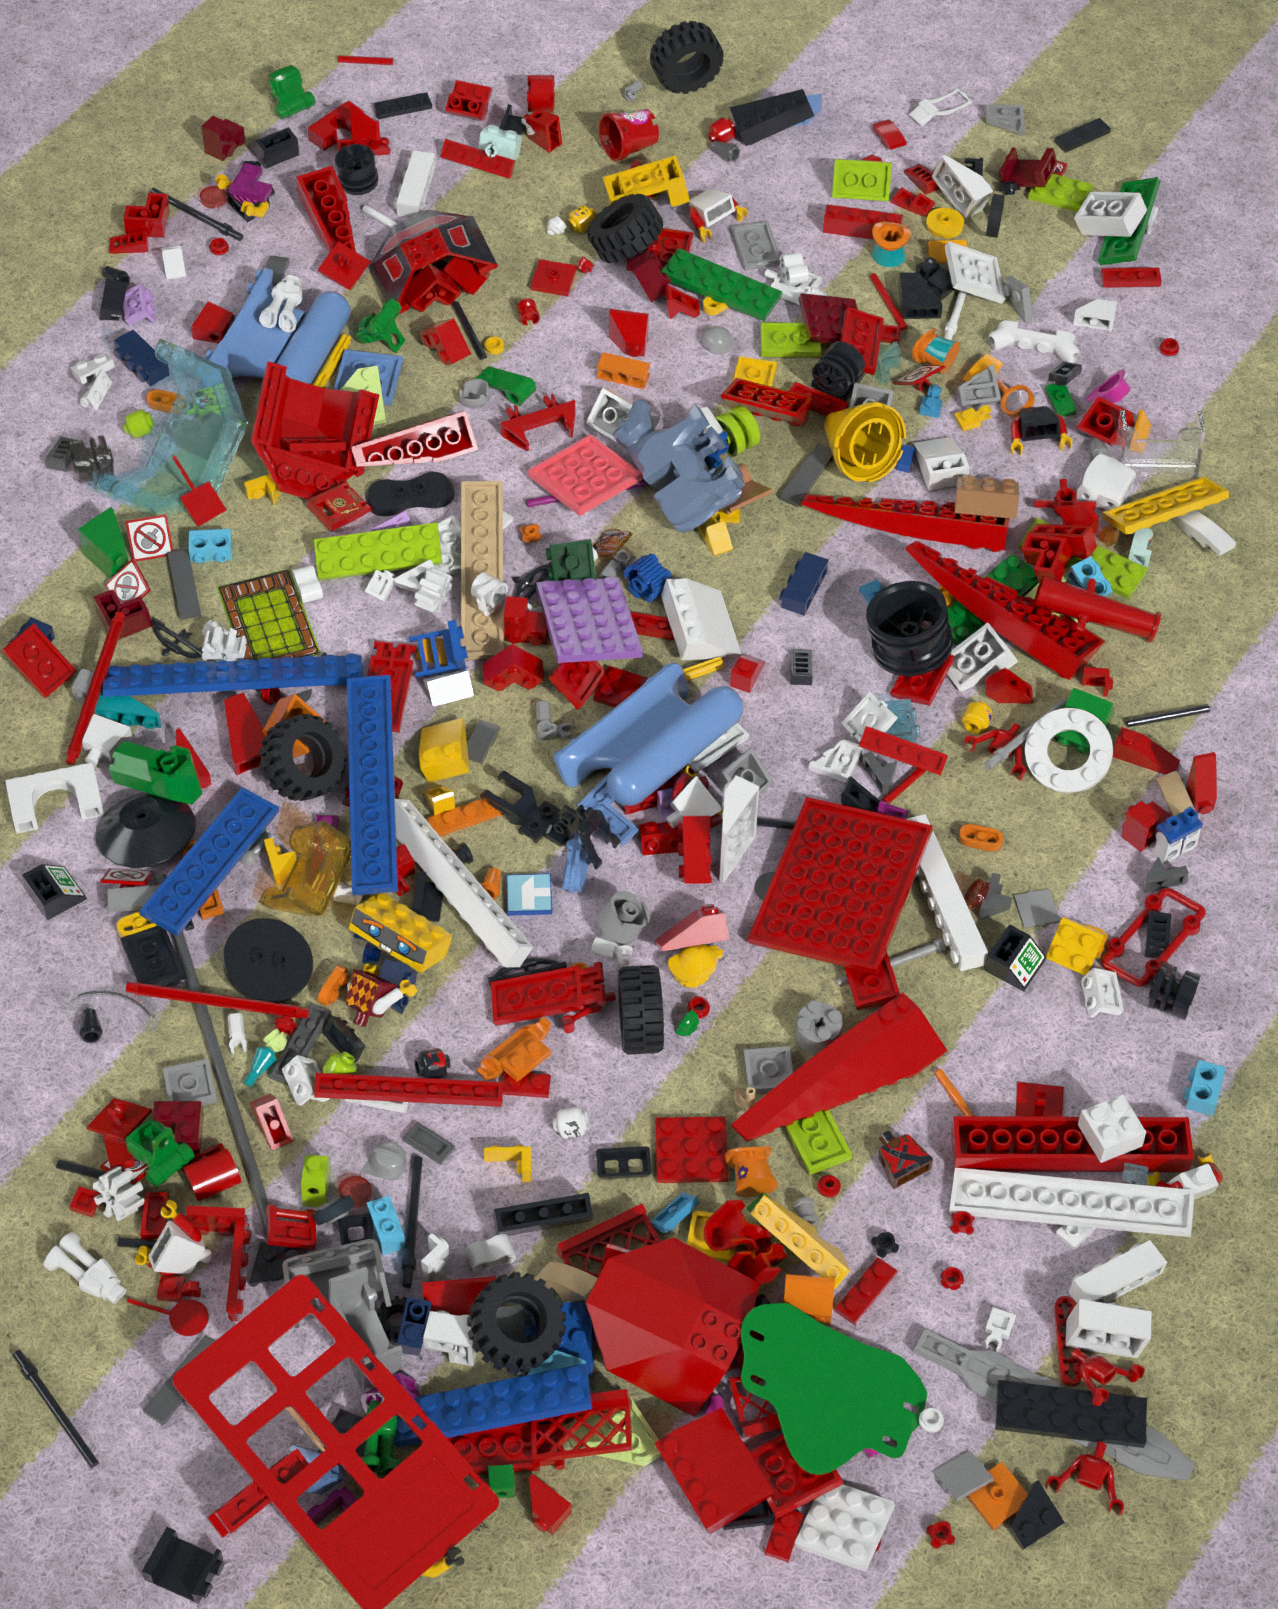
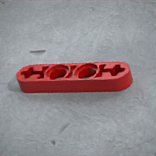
(1061, 1343)

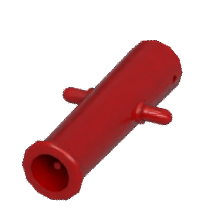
(1095, 608)

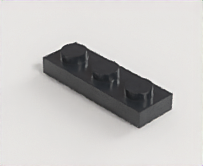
(402, 105)

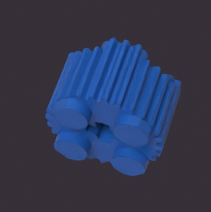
(646, 577)

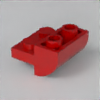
(469, 100)
(211, 1172)

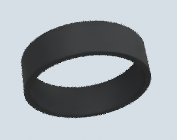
(995, 215)

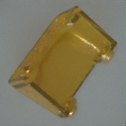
(316, 871)

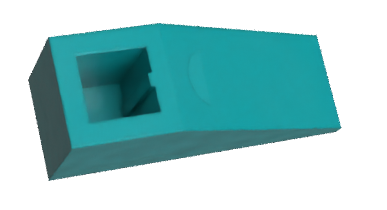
(127, 711)

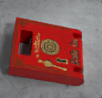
(342, 502)

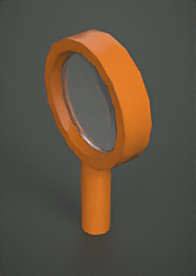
(1015, 398)

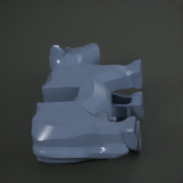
(676, 465)

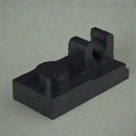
(343, 1038)

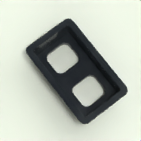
(623, 1155)
(347, 1222)

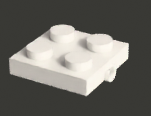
(869, 713)

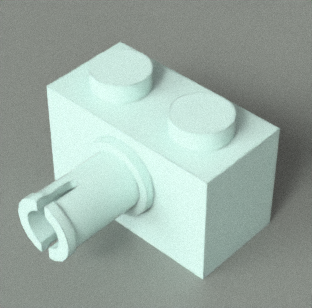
(500, 142)

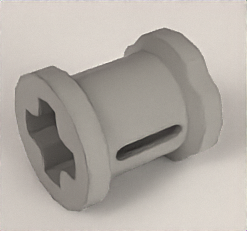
(805, 1210)

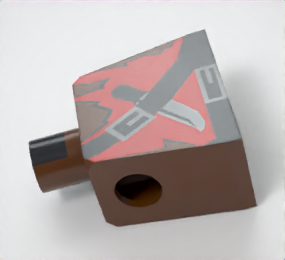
(902, 1158)

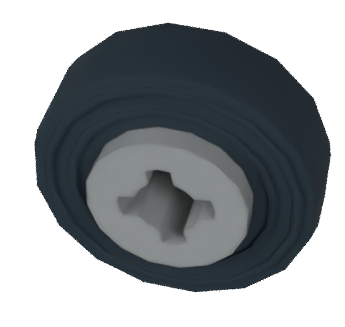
(333, 1210)

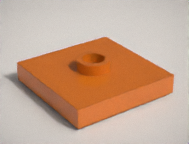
(1000, 1498)

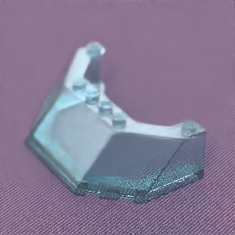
(199, 431)

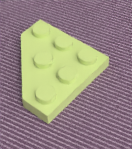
(368, 380)
(643, 1437)

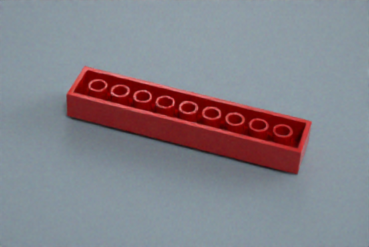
(1060, 1145)

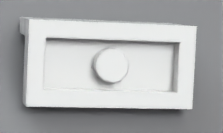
(449, 687)

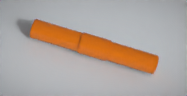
(953, 1093)

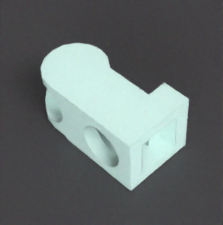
(1140, 544)

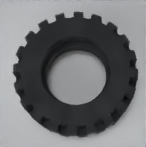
(677, 43)
(625, 228)
(280, 765)
(641, 1009)
(538, 1301)

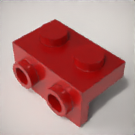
(659, 838)

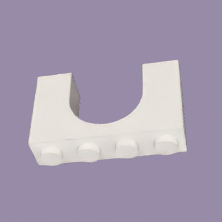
(26, 790)

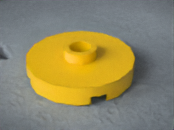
(945, 222)

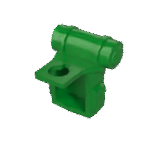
(288, 91)
(380, 326)
(158, 1150)

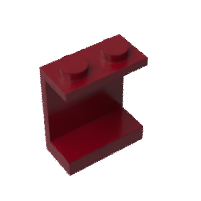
(1028, 172)

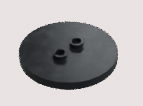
(267, 960)

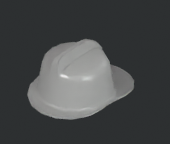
(386, 1161)

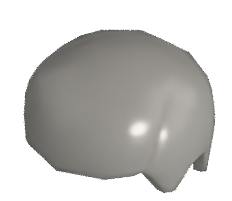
(717, 340)
(475, 393)

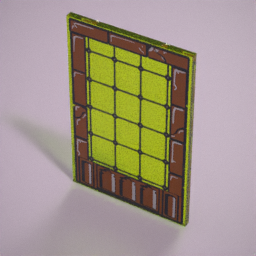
(269, 617)

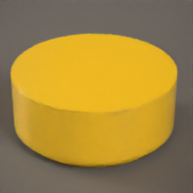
(494, 345)

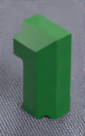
(156, 771)

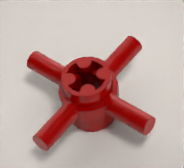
(1064, 497)

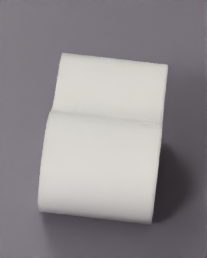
(794, 268)
(307, 584)
(490, 1253)

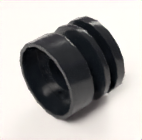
(357, 169)
(838, 368)
(1173, 990)

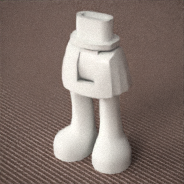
(287, 293)
(100, 1277)

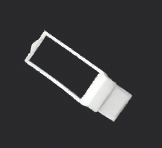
(927, 110)

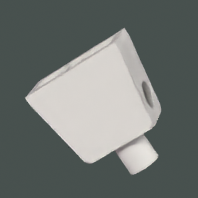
(103, 738)

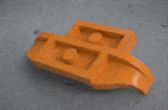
(518, 1053)

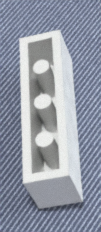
(415, 184)
(1119, 1275)

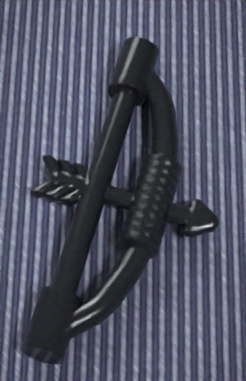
(526, 582)
(172, 646)
(527, 963)

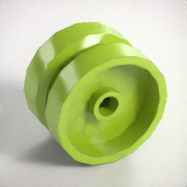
(741, 429)

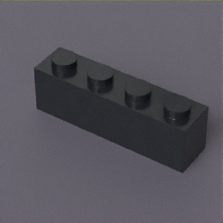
(543, 1214)

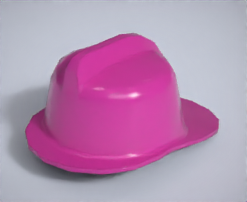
(1113, 389)

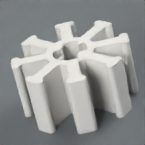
(433, 591)
(222, 646)
(118, 1193)

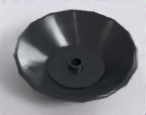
(145, 830)

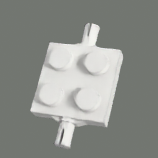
(792, 292)

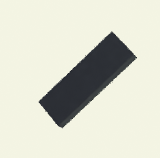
(1082, 135)

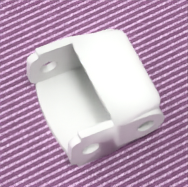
(1106, 482)

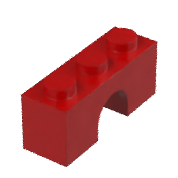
(324, 131)

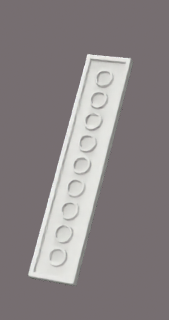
(1073, 1202)

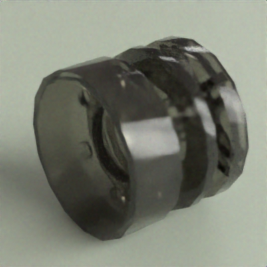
(91, 458)

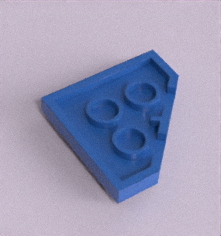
(579, 1334)

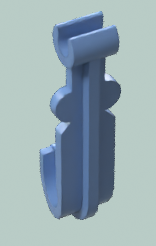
(575, 866)

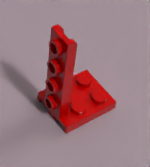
(226, 1222)

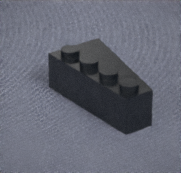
(770, 115)

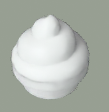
(553, 229)

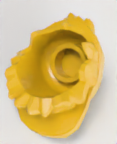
(694, 964)

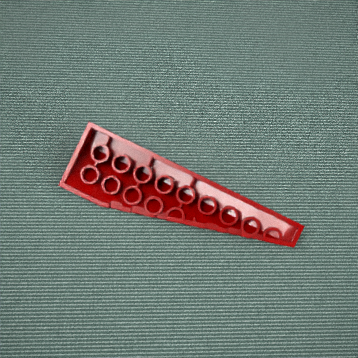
(917, 520)
(1014, 617)
(872, 1054)

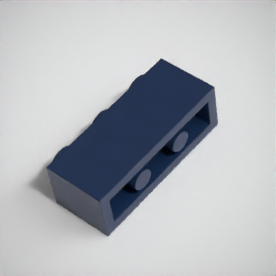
(140, 358)
(804, 583)

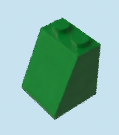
(104, 543)
(1095, 705)

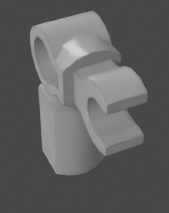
(621, 560)
(545, 729)

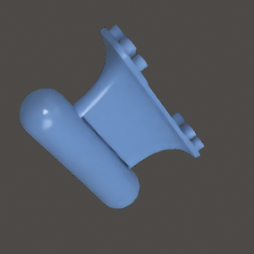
(303, 351)
(649, 736)

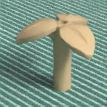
(744, 1099)

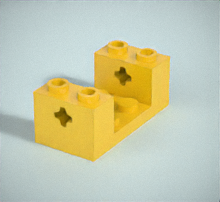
(659, 176)

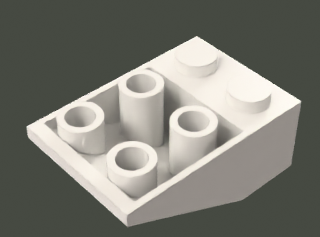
(941, 462)

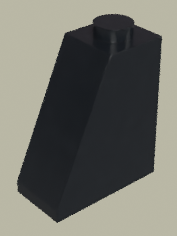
(917, 298)

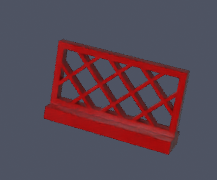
(605, 1231)
(602, 1403)
(758, 1425)

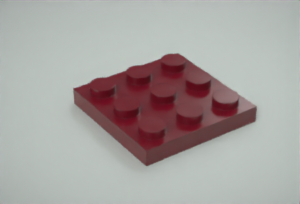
(824, 316)

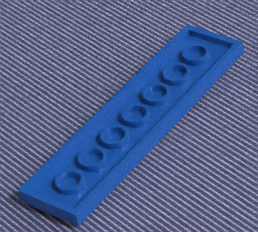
(209, 861)
(502, 1403)

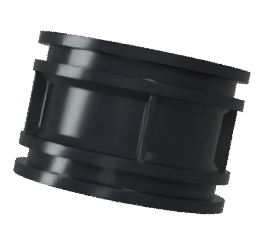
(909, 648)

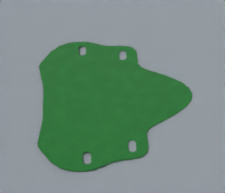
(828, 1388)

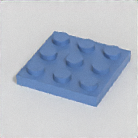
(388, 366)

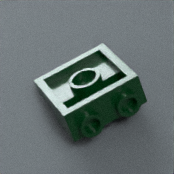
(571, 560)

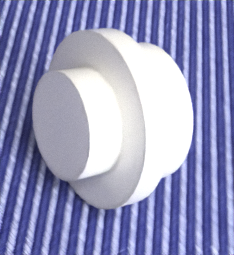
(931, 1420)

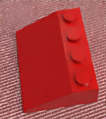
(768, 401)
(714, 1469)

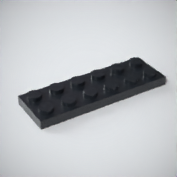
(1070, 1414)

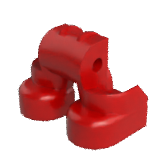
(729, 1228)

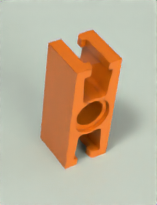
(623, 370)

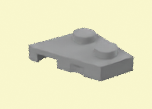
(1006, 117)

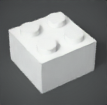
(1111, 1128)

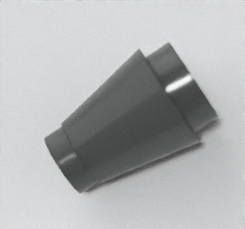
(726, 150)

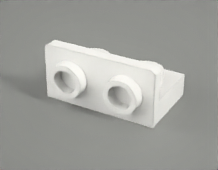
(1102, 992)
(301, 1079)

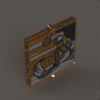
(611, 542)

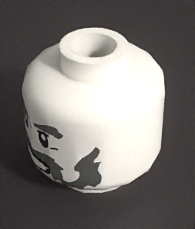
(571, 1122)

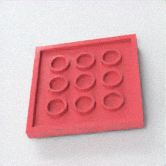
(585, 475)

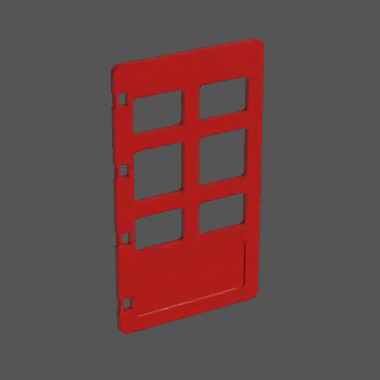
(400, 1520)

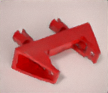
(514, 428)

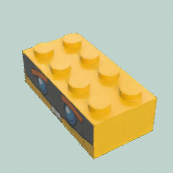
(400, 932)

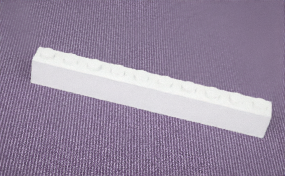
(460, 886)

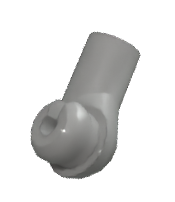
(630, 91)

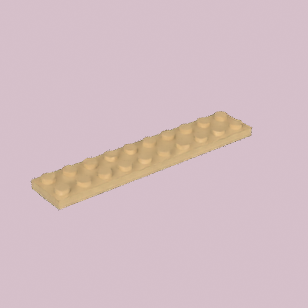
(479, 554)

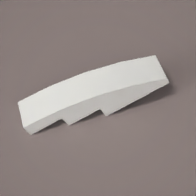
(1205, 532)

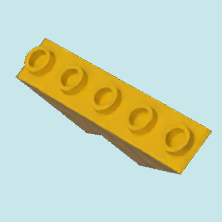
(802, 1239)

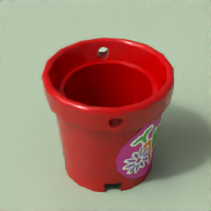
(627, 133)

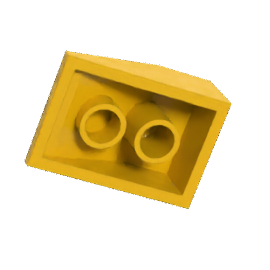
(444, 750)

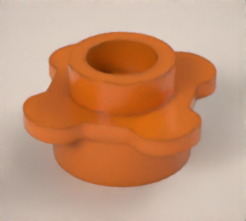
(531, 537)

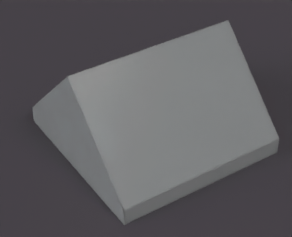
(865, 394)
(749, 768)

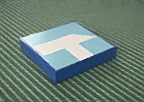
(529, 894)

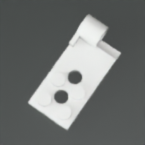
(724, 744)

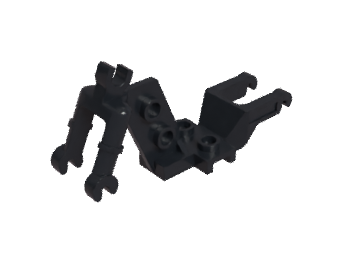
(551, 821)

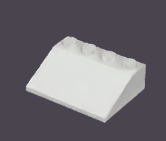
(699, 620)
(738, 822)

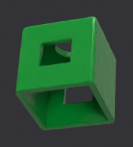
(502, 1480)

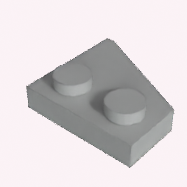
(1019, 296)
(980, 390)

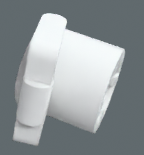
(488, 591)

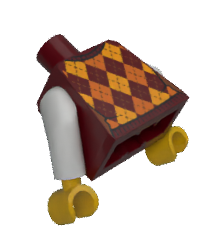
(374, 994)

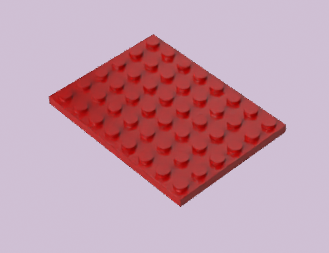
(841, 885)

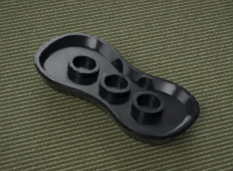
(426, 491)

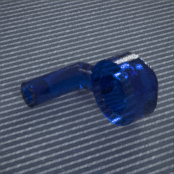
(371, 952)

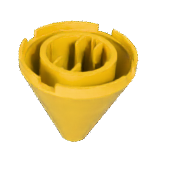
(865, 440)

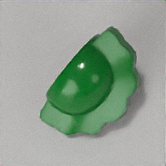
(688, 1024)

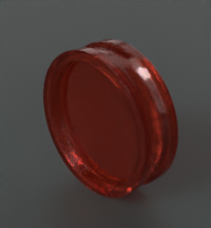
(213, 197)
(976, 893)
(357, 1188)

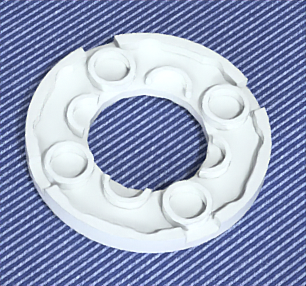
(1069, 780)

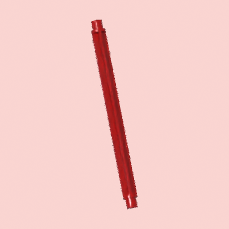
(95, 688)
(217, 1000)

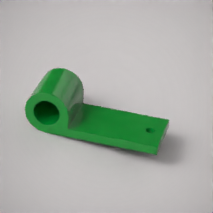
(516, 386)

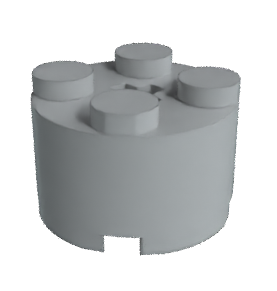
(623, 918)
(817, 1026)

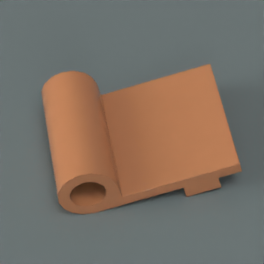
(751, 492)

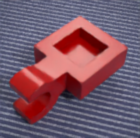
(175, 1287)

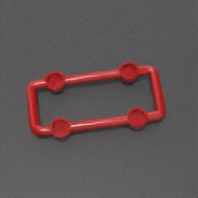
(1116, 946)

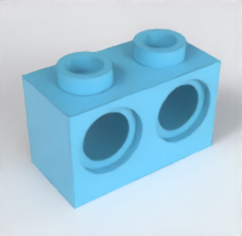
(210, 545)
(1079, 579)
(1205, 1088)
(386, 1225)

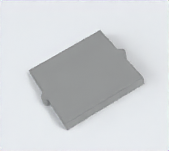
(1036, 908)
(963, 1476)

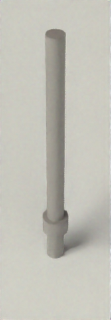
(1002, 753)
(937, 945)

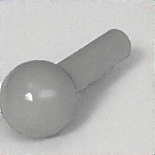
(251, 855)

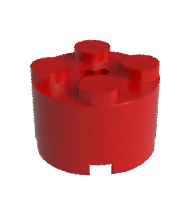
(541, 93)

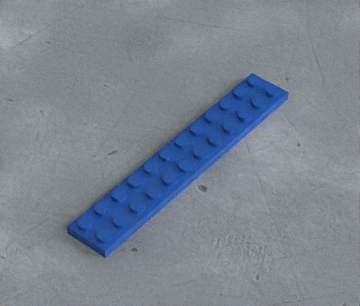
(231, 675)
(371, 785)

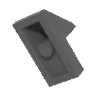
(880, 774)
(1160, 878)
(994, 901)

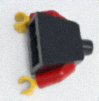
(1038, 424)

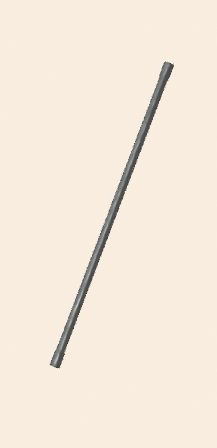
(222, 1075)

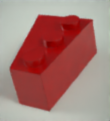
(695, 849)

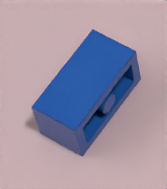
(906, 458)

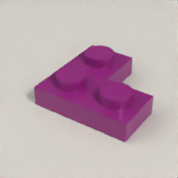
(248, 186)

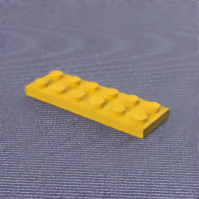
(1165, 505)

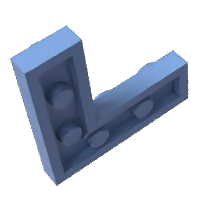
(601, 799)

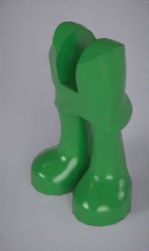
(388, 1431)

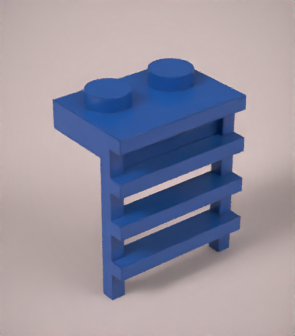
(454, 650)

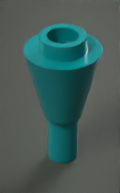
(262, 1061)

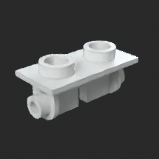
(97, 390)

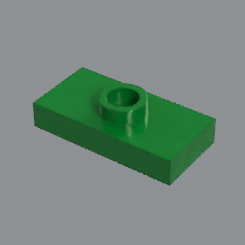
(1061, 400)

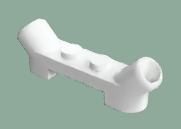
(1009, 334)

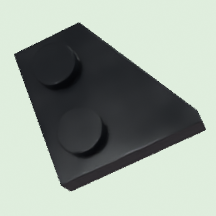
(269, 1262)
(1035, 1517)

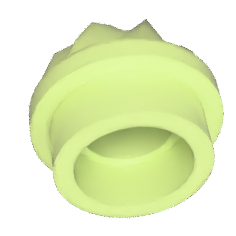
(275, 1040)

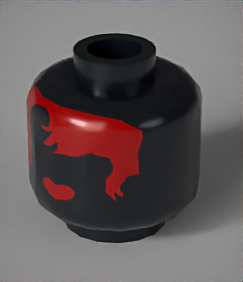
(432, 1063)

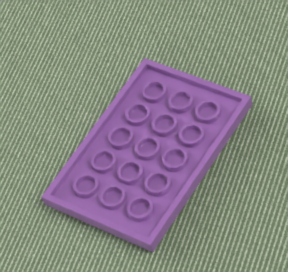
(588, 620)

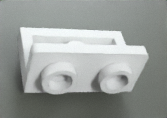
(437, 1261)

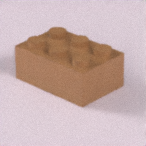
(987, 496)

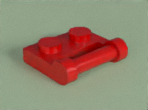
(289, 1232)

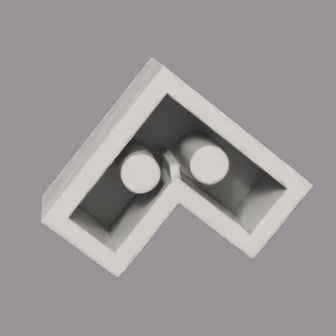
(450, 1335)

